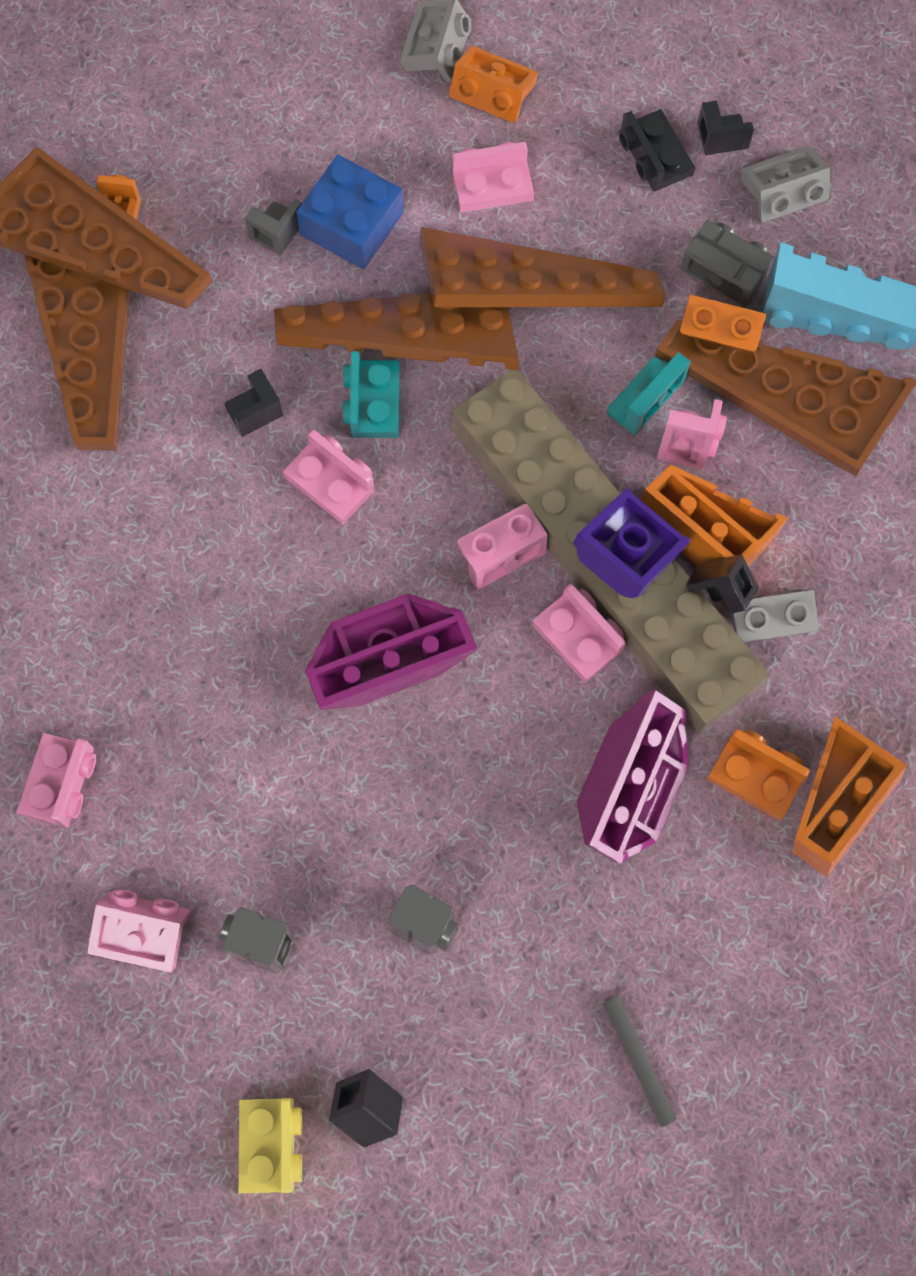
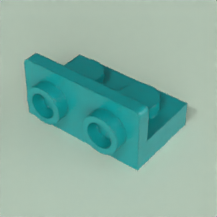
(648, 392)
(373, 397)

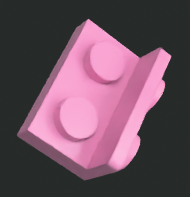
(492, 176)
(692, 438)
(330, 477)
(503, 545)
(580, 633)
(56, 780)
(137, 930)

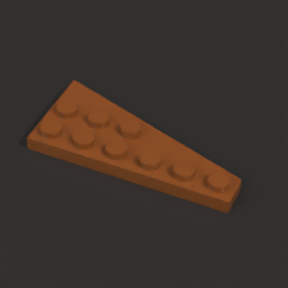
(73, 226)
(501, 274)
(402, 328)
(87, 343)
(800, 393)

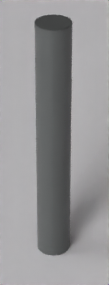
(640, 1061)

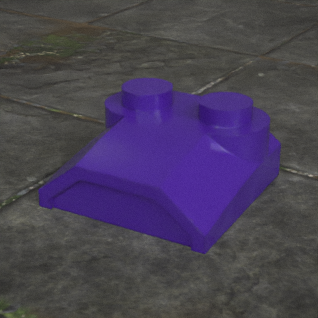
(628, 545)

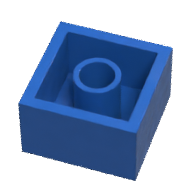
(350, 211)

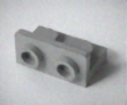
(436, 37)
(788, 182)
(776, 615)

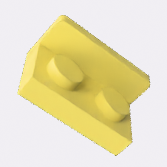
(267, 1145)

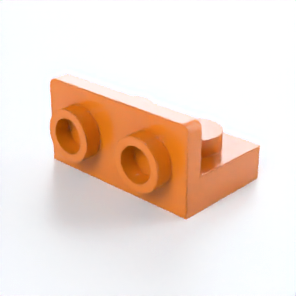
(491, 83)
(722, 323)
(758, 773)

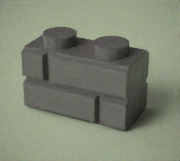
(727, 261)
(423, 921)
(257, 939)

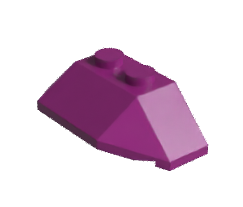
(387, 651)
(634, 778)

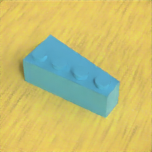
(838, 301)

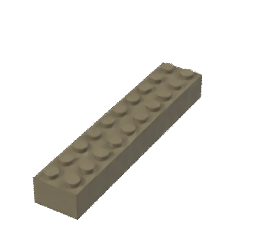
(667, 628)

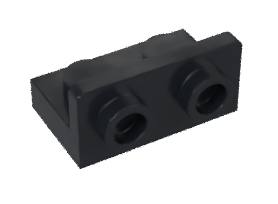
(656, 149)

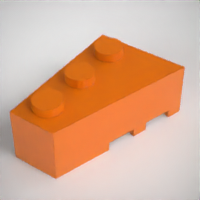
(710, 519)
(845, 796)

